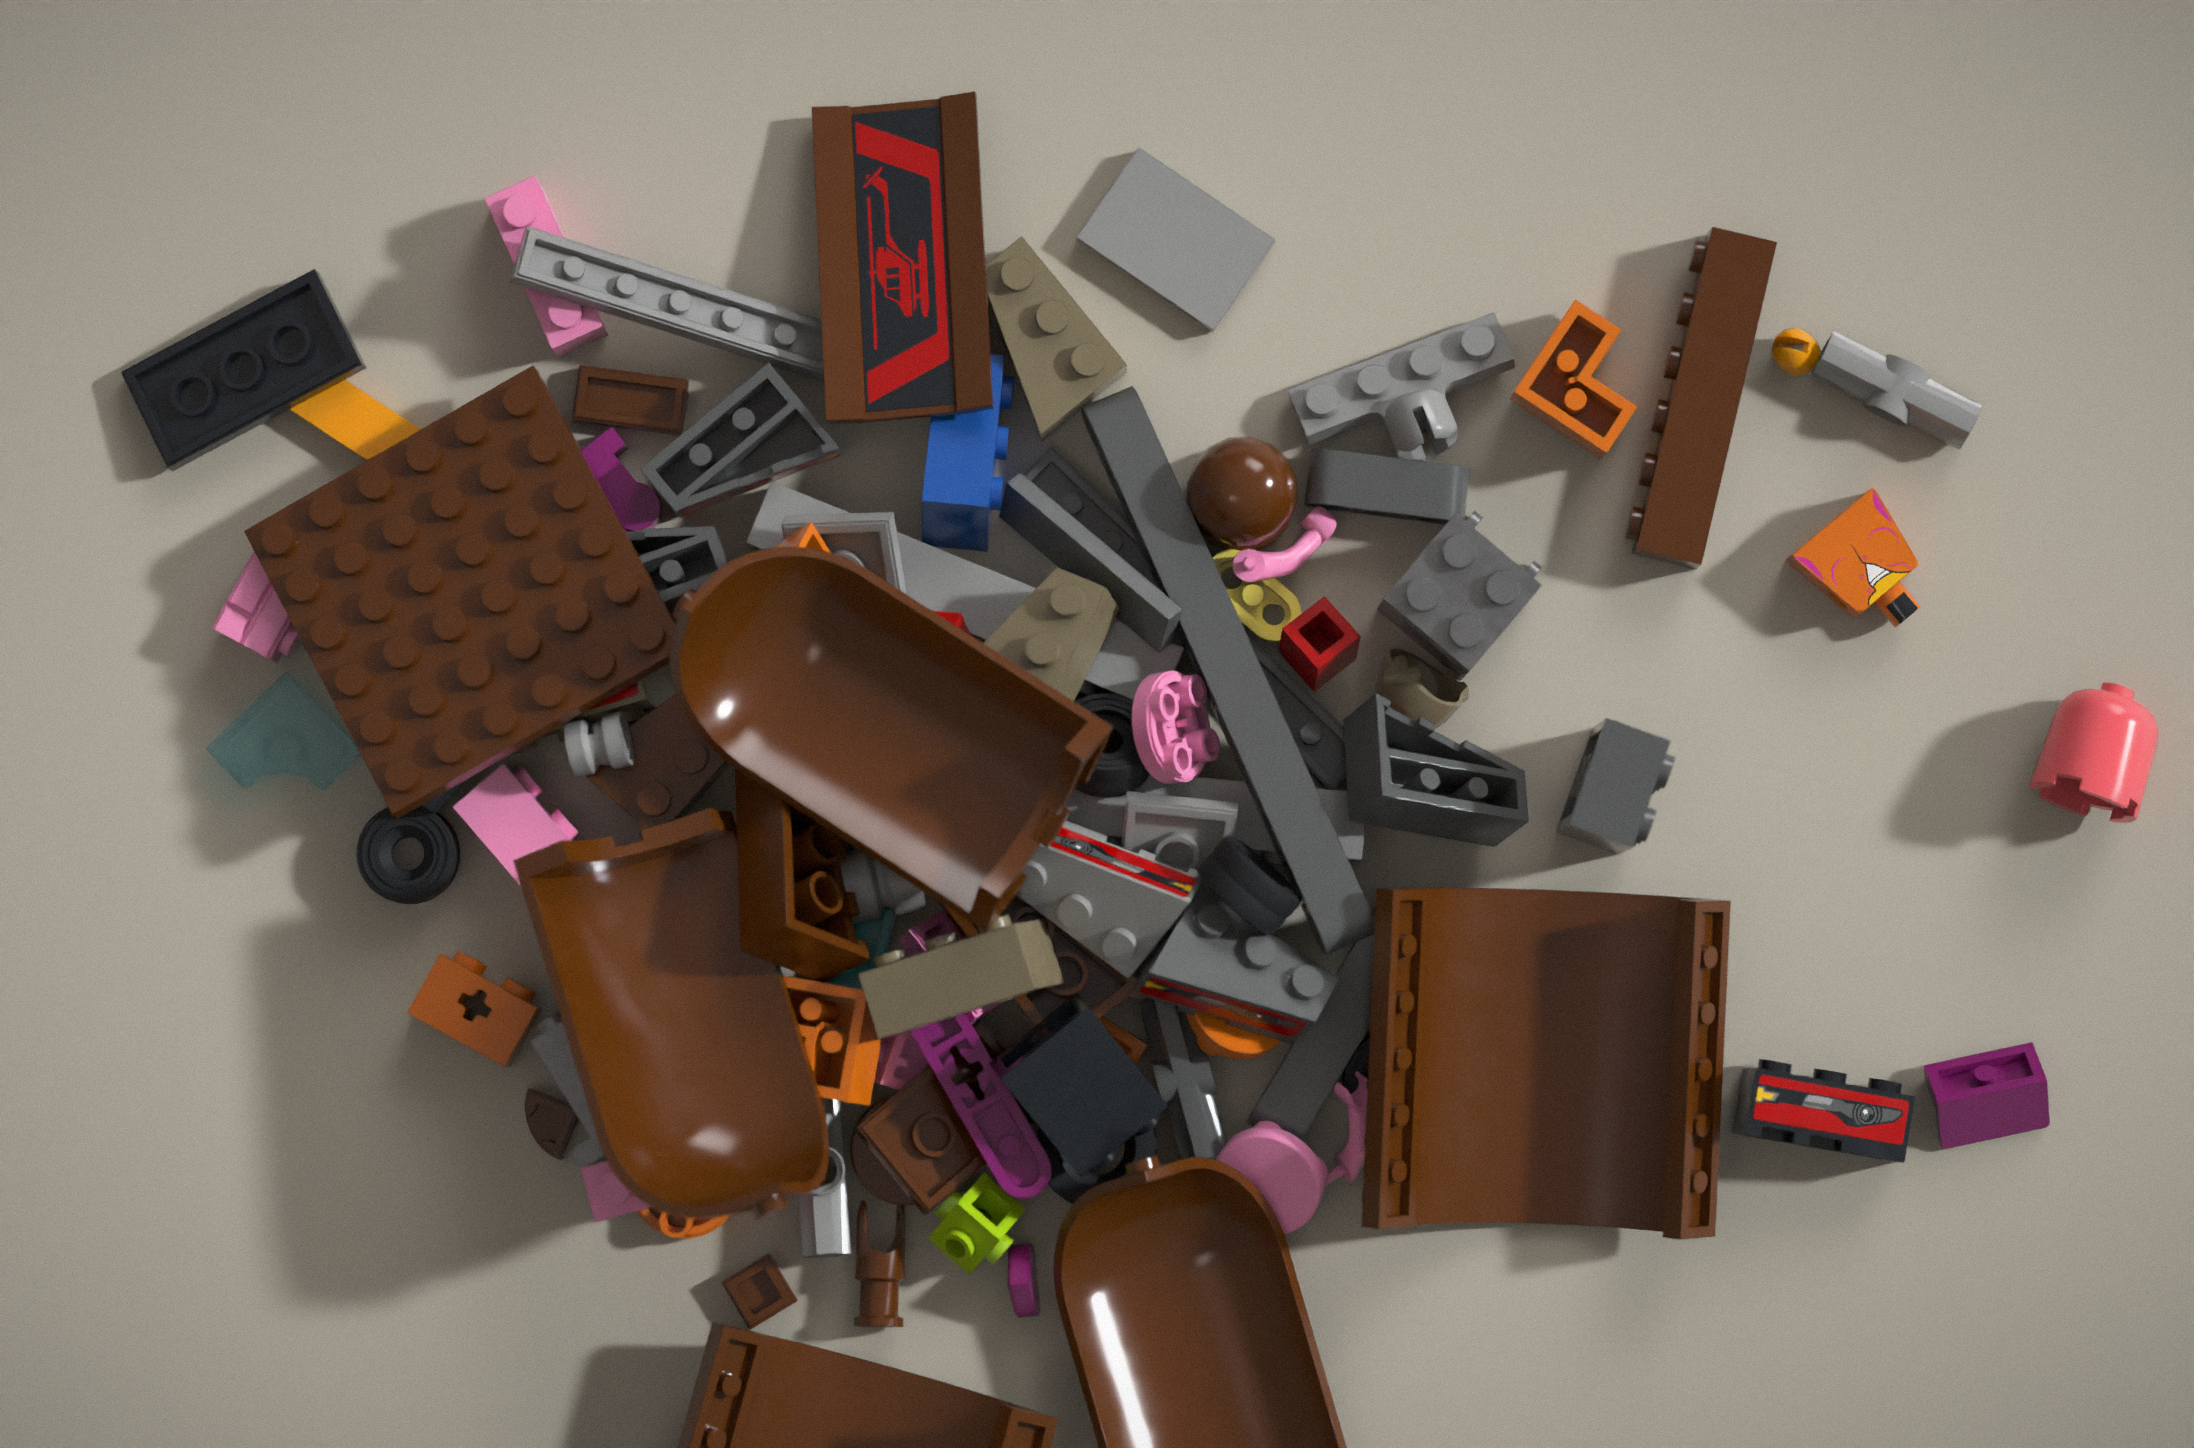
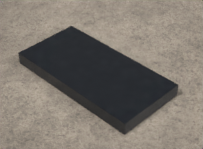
(243, 370)

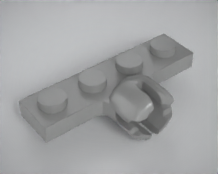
(1405, 388)

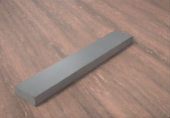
(669, 302)

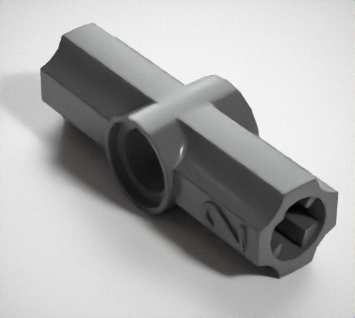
(1183, 1080)

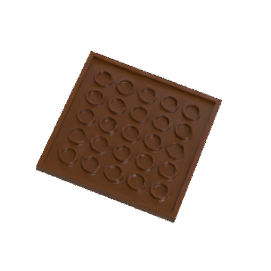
(465, 591)

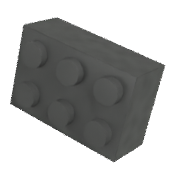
(1615, 787)

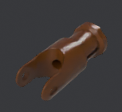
(879, 1274)

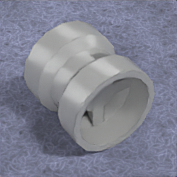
(599, 744)

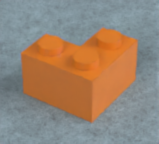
(1561, 386)
(837, 1038)

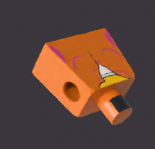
(1860, 561)

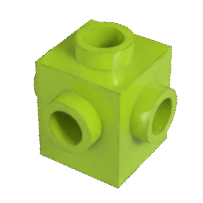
(976, 1224)

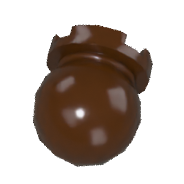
(1242, 493)

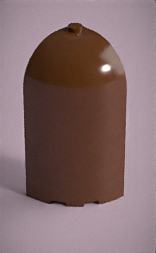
(882, 721)
(672, 1026)
(1189, 1314)

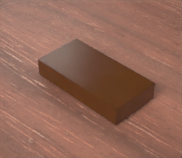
(630, 400)

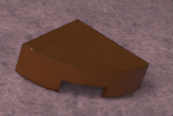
(549, 1122)

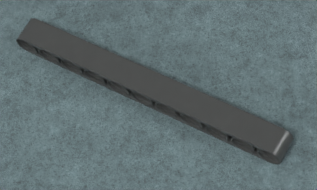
(1230, 671)

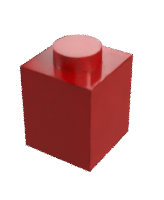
(1319, 643)

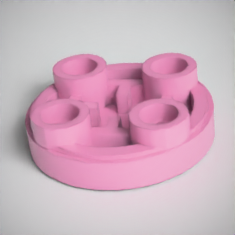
(1173, 726)
(1280, 1169)

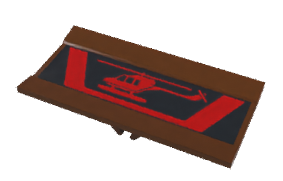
(902, 260)

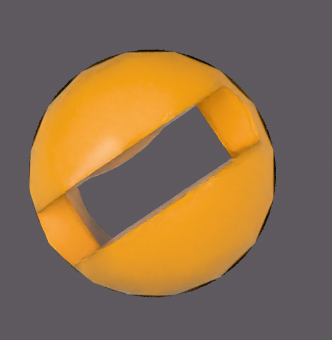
(1792, 360)

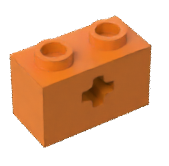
(443, 1007)

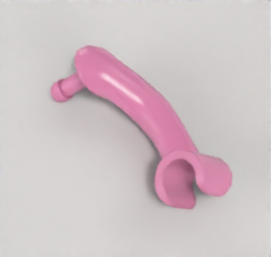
(1259, 565)
(1351, 1158)

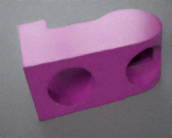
(632, 501)

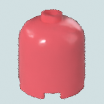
(2097, 753)

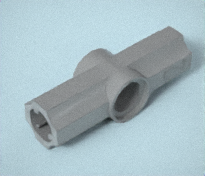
(1896, 390)
(825, 1210)

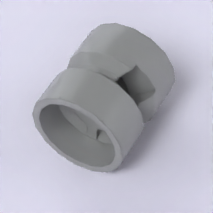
(878, 888)

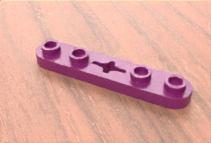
(995, 1121)

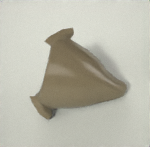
(1419, 688)

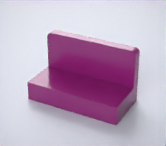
(1988, 1095)

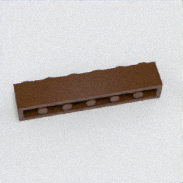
(1703, 397)

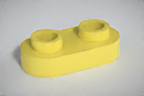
(1255, 596)

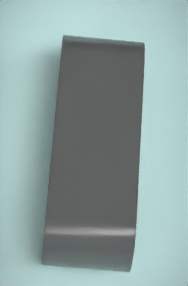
(1386, 486)

